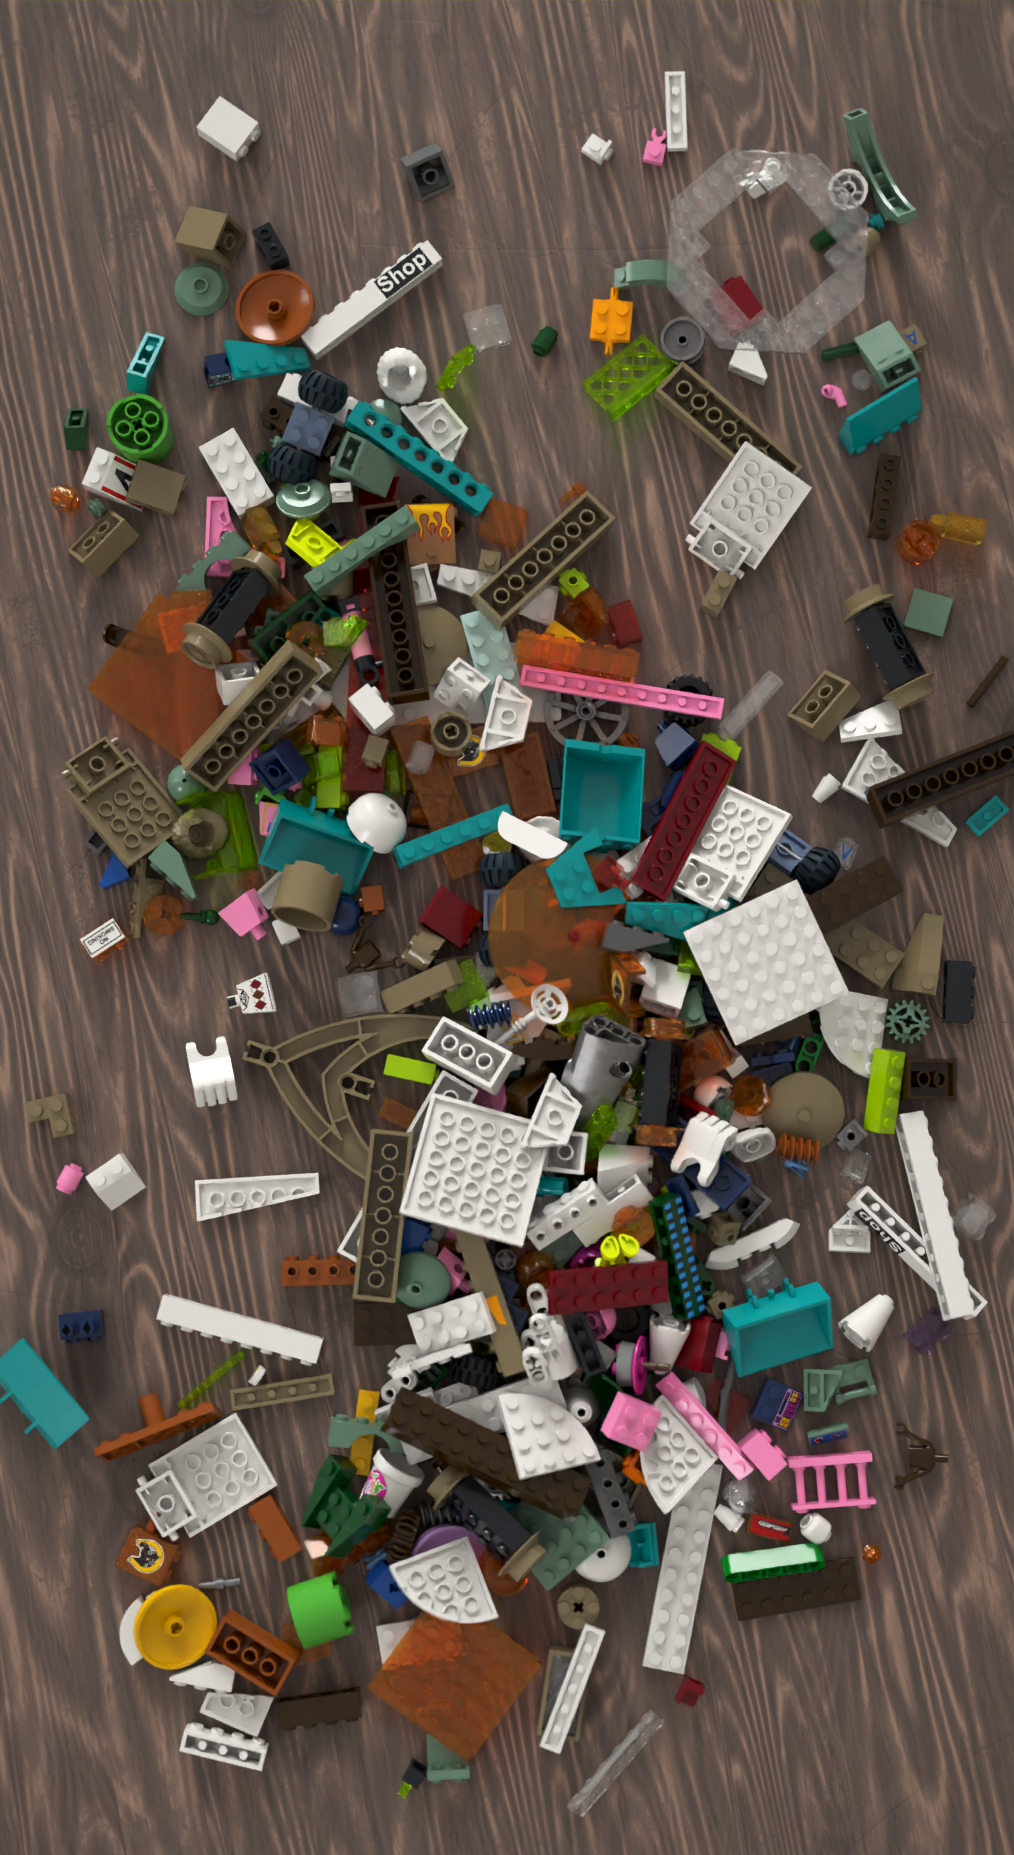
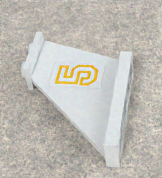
(518, 1011)

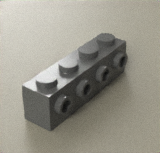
(610, 1496)

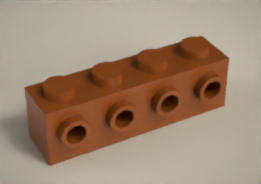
(318, 1271)

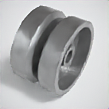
(679, 331)

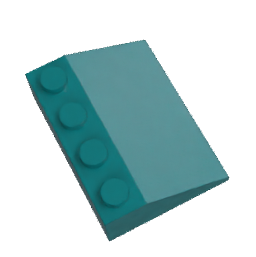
(881, 418)

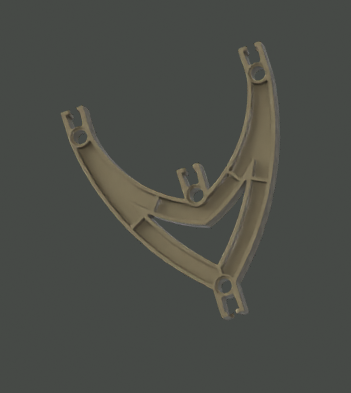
(375, 1035)

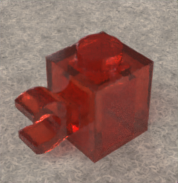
(609, 872)

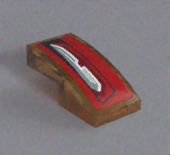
(769, 1527)

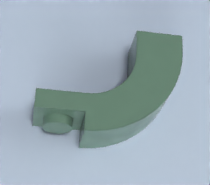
(641, 273)

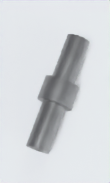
(220, 1584)

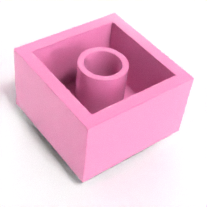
(631, 1421)
(764, 1456)

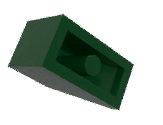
(77, 429)

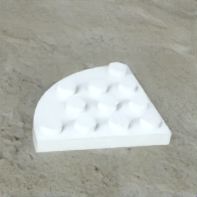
(853, 1029)
(544, 1436)
(674, 1457)
(447, 1583)

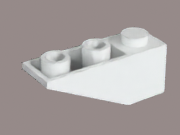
(206, 1675)

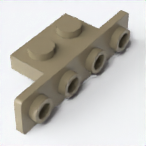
(142, 891)

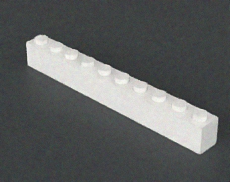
(934, 1216)

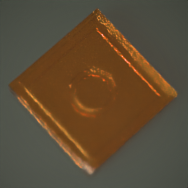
(503, 523)

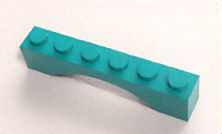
(449, 837)

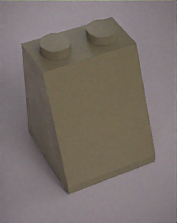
(211, 236)

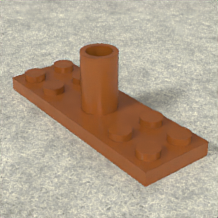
(157, 1427)

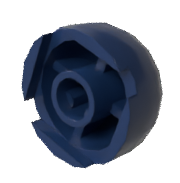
(346, 917)

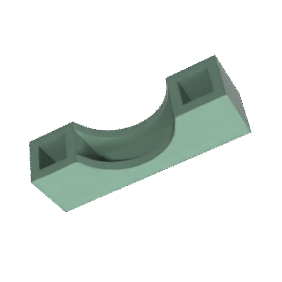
(230, 547)
(345, 1431)

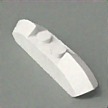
(777, 1233)

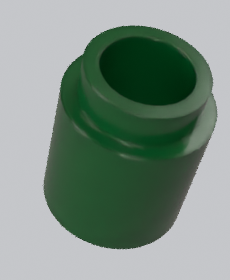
(545, 341)

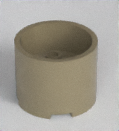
(307, 896)

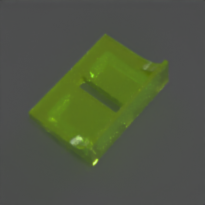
(330, 767)
(395, 775)

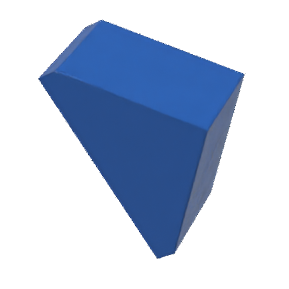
(115, 873)

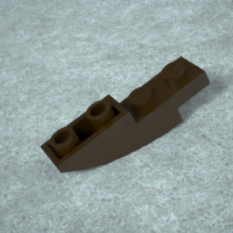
(543, 1049)

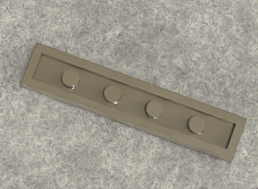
(282, 1391)

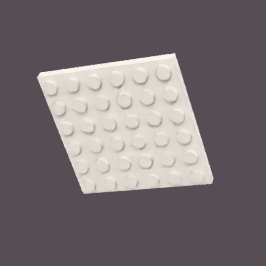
(766, 962)
(474, 1171)

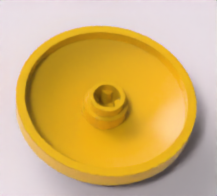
(174, 1627)

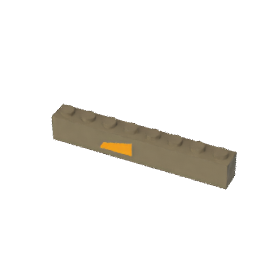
(485, 1278)

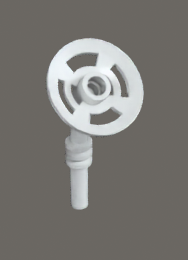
(542, 1008)

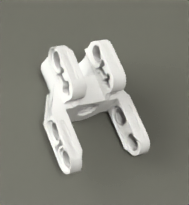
(552, 1343)

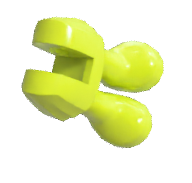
(615, 1252)

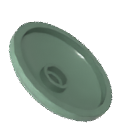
(428, 1274)

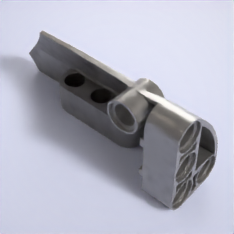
(601, 1065)

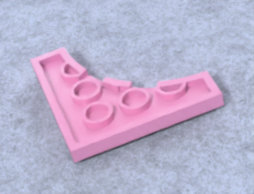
(217, 523)

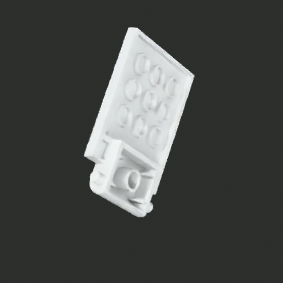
(745, 512)
(731, 849)
(205, 1479)

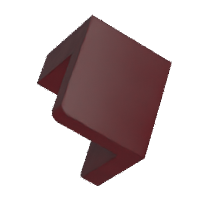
(689, 1691)

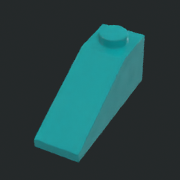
(144, 364)

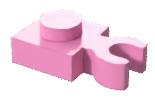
(655, 149)

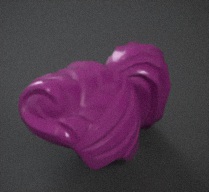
(587, 1255)

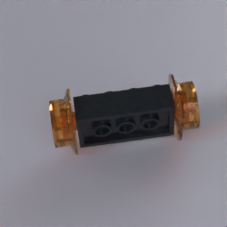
(661, 1082)

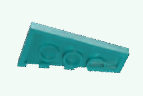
(261, 360)
(665, 918)

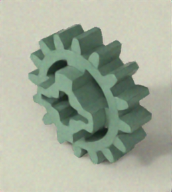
(908, 1012)

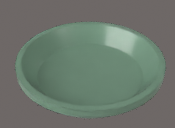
(201, 289)
(303, 499)

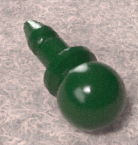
(209, 917)

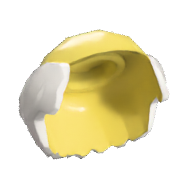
(495, 844)

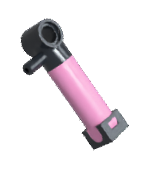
(362, 649)

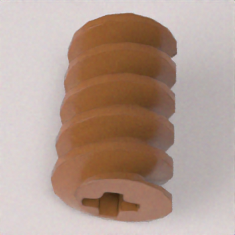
(797, 1149)

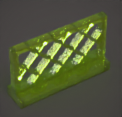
(642, 385)

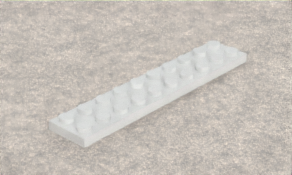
(681, 1575)

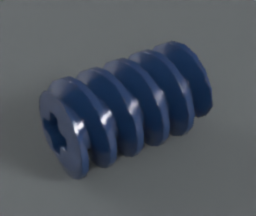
(490, 1016)

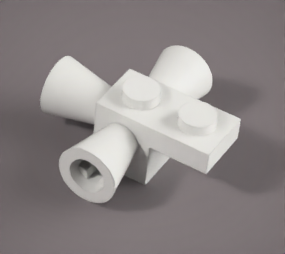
(315, 694)

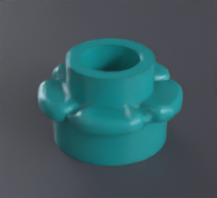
(876, 222)

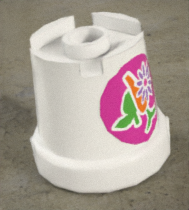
(392, 1479)

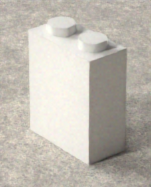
(228, 129)
(668, 991)

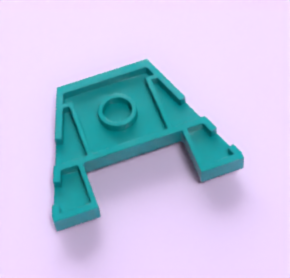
(574, 881)

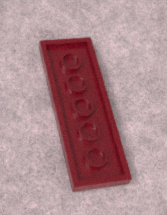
(607, 1287)

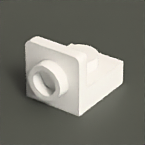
(597, 149)

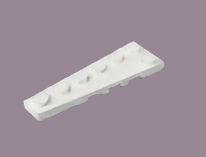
(469, 581)
(240, 1194)

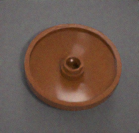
(275, 308)

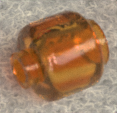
(65, 499)

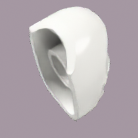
(753, 1144)

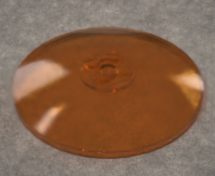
(533, 945)

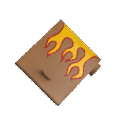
(436, 538)

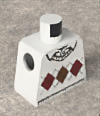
(254, 996)

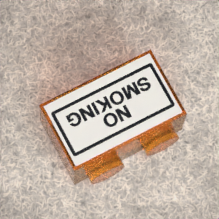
(104, 939)

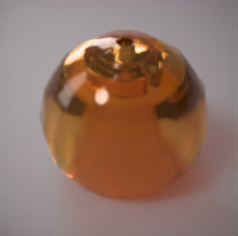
(533, 1269)

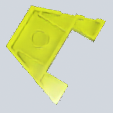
(312, 542)

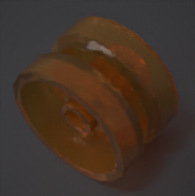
(501, 1586)

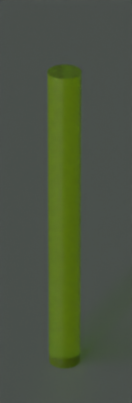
(211, 1379)

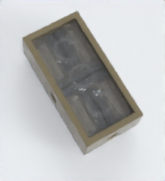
(555, 1671)

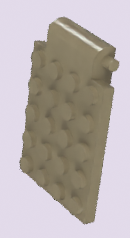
(120, 800)

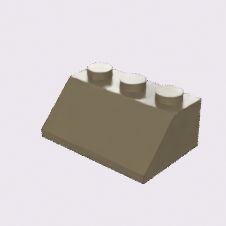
(103, 543)
(824, 705)

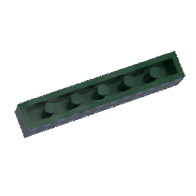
(676, 1248)

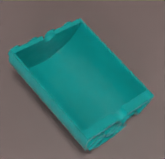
(602, 791)

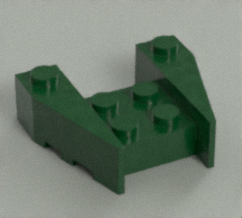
(339, 1510)

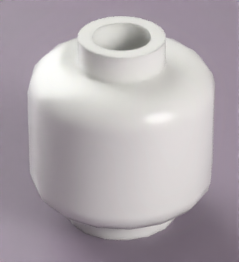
(815, 1528)

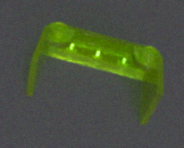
(238, 850)

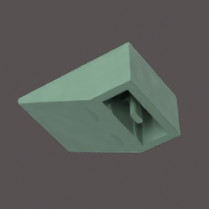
(887, 356)
(364, 465)
(169, 861)

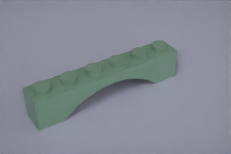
(388, 532)

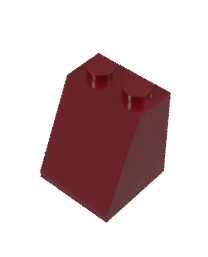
(452, 918)

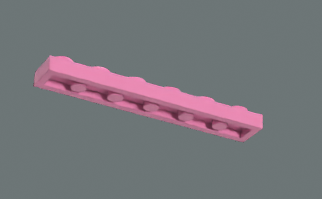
(705, 1426)

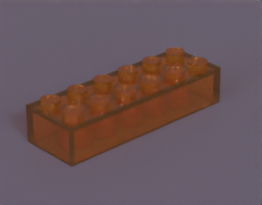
(576, 657)

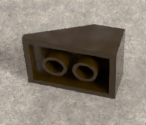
(928, 1079)
(527, 1090)

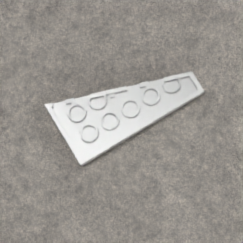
(876, 766)

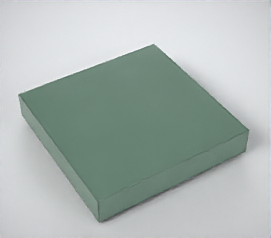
(928, 613)

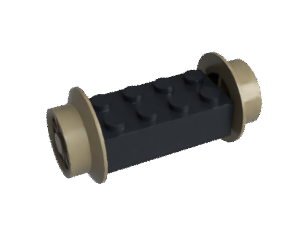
(213, 632)
(889, 646)
(488, 1520)

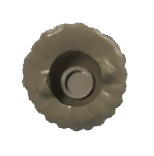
(199, 833)

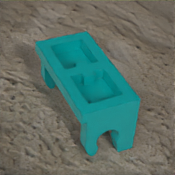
(644, 1545)

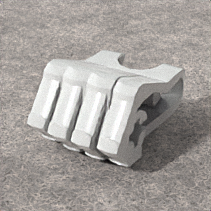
(212, 1075)
(703, 1144)

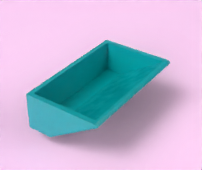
(318, 838)
(778, 1327)
(39, 1395)

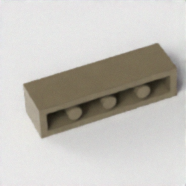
(422, 986)

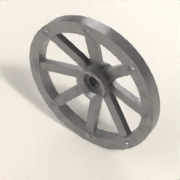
(586, 704)

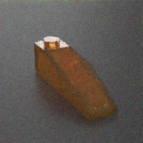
(322, 1564)

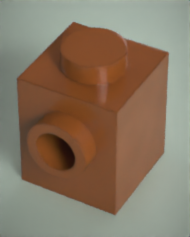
(372, 900)

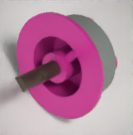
(633, 1365)

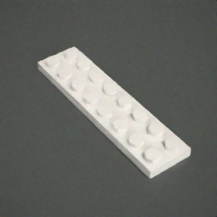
(486, 1411)

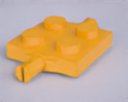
(611, 321)

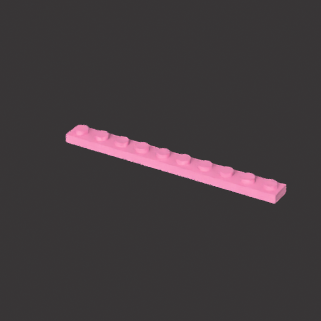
(622, 692)

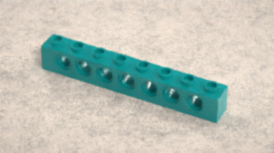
(407, 459)

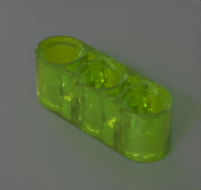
(575, 1016)
(600, 1129)

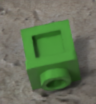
(261, 794)

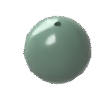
(178, 788)

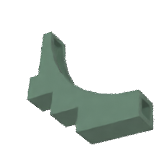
(866, 153)

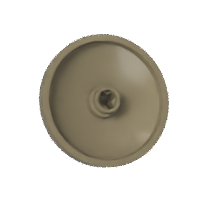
(441, 640)
(805, 1107)

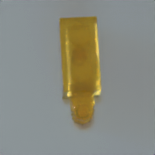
(960, 527)
(262, 531)

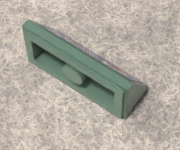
(827, 1433)

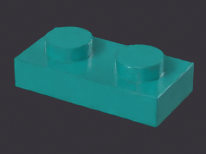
(986, 816)

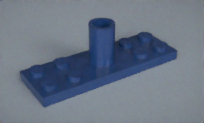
(728, 1182)

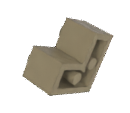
(57, 1110)

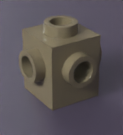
(723, 1229)
(717, 1297)

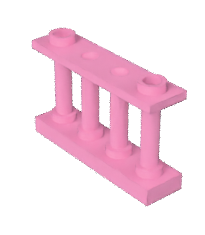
(819, 1463)

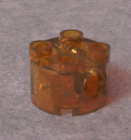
(919, 541)
(326, 732)

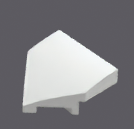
(849, 1235)

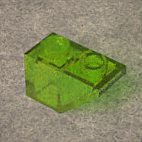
(343, 632)

